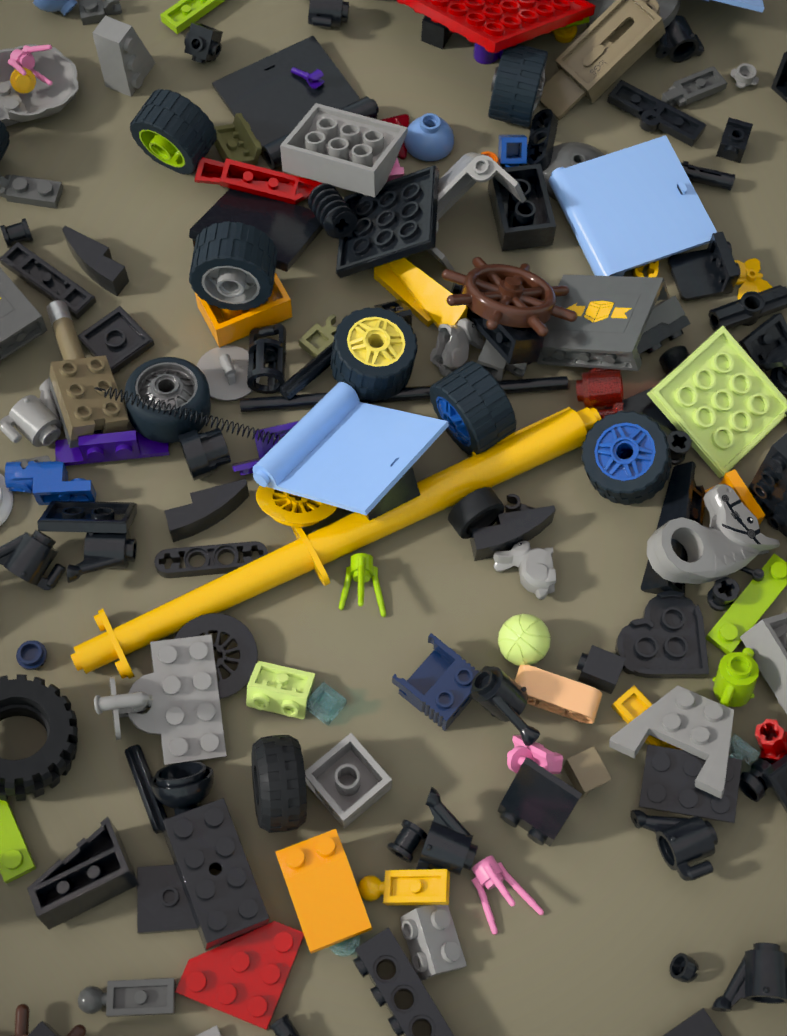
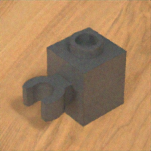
(497, 365)

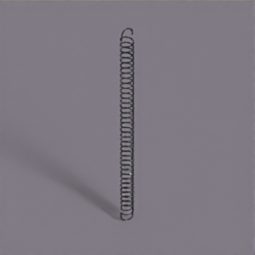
(186, 414)

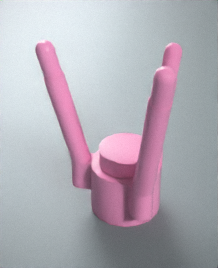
(24, 58)
(491, 875)

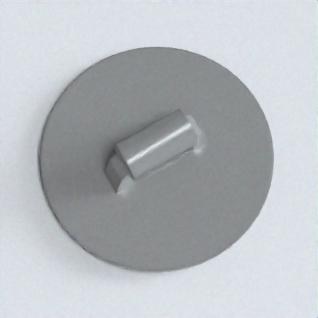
(226, 372)

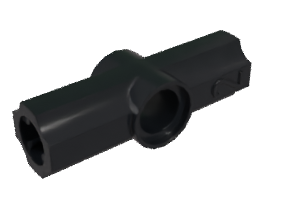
(738, 312)

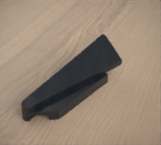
(681, 500)

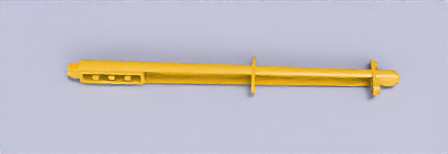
(501, 462)

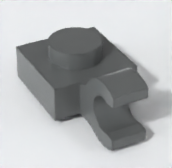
(95, 10)

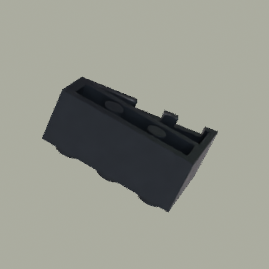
(84, 878)

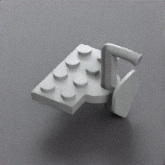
(180, 700)

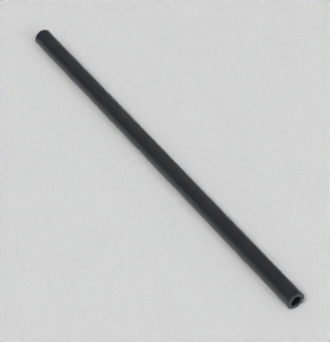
(405, 394)

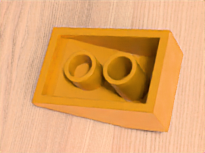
(323, 891)

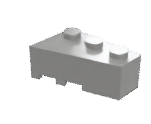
(121, 56)

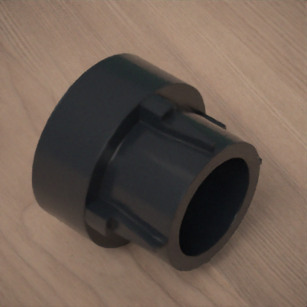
(204, 451)

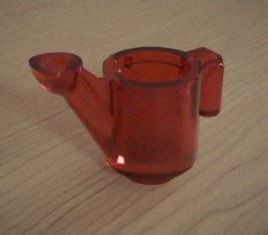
(601, 389)

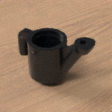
(328, 13)
(679, 41)
(103, 552)
(30, 558)
(503, 699)
(447, 841)
(681, 842)
(758, 978)

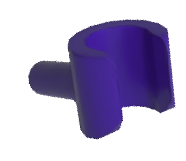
(313, 79)

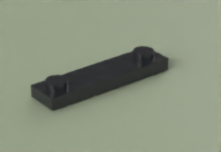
(47, 279)

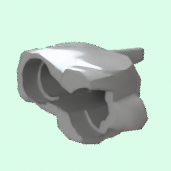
(453, 345)
(534, 566)

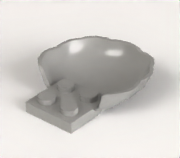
(43, 99)

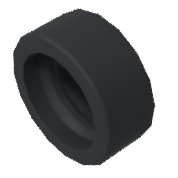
(475, 511)

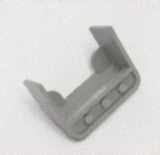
(460, 178)

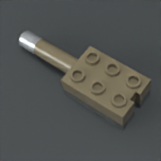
(73, 383)

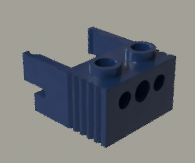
(439, 685)

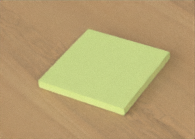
(720, 401)

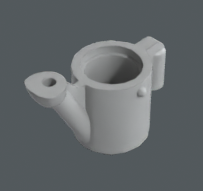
(34, 419)

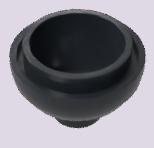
(182, 785)

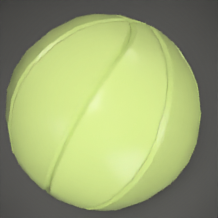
(524, 639)

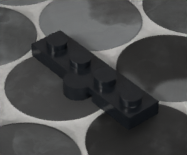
(655, 113)

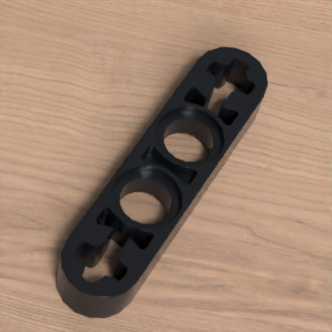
(211, 554)

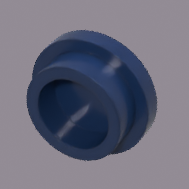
(31, 655)

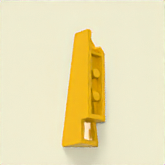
(419, 293)

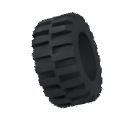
(54, 759)

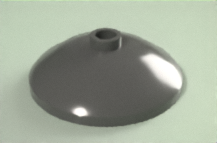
(567, 155)

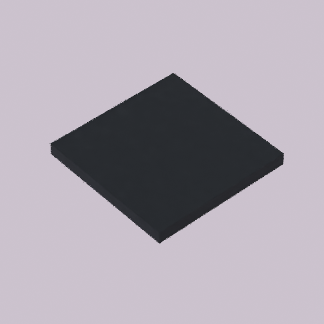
(392, 223)
(287, 224)

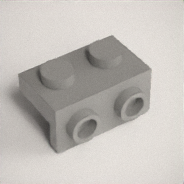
(432, 941)

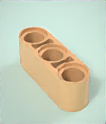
(559, 694)

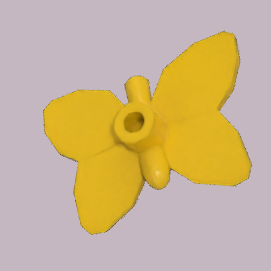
(750, 277)

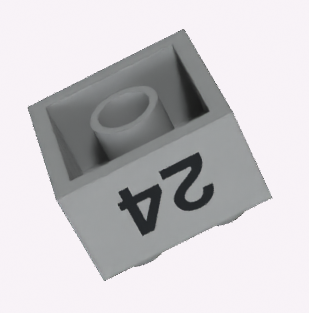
(347, 780)

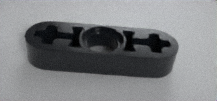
(537, 132)

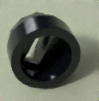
(690, 966)

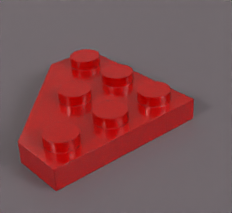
(244, 974)

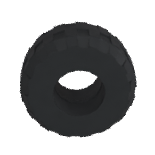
(279, 783)

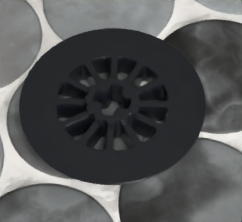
(237, 632)

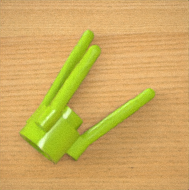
(361, 571)

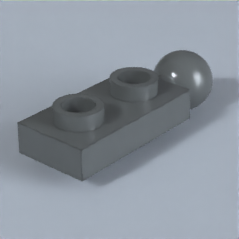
(131, 998)

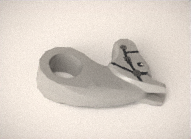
(712, 551)

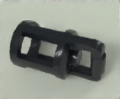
(267, 352)

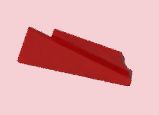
(255, 180)

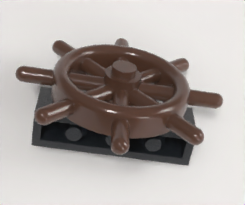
(509, 307)

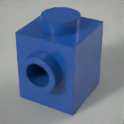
(512, 150)

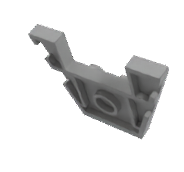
(689, 724)

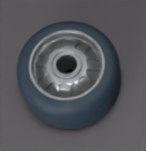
(171, 382)

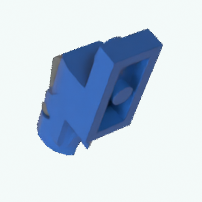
(47, 480)

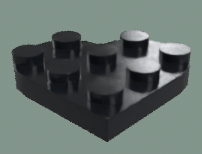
(666, 640)

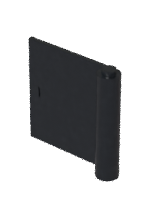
(278, 100)

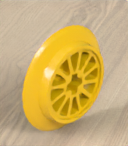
(292, 509)

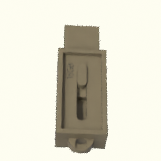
(603, 53)

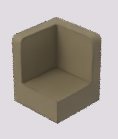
(586, 771)

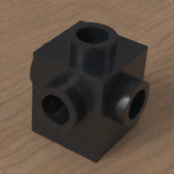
(203, 42)

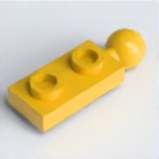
(408, 887)

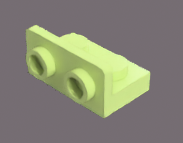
(279, 689)

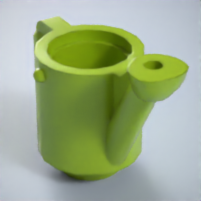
(736, 678)

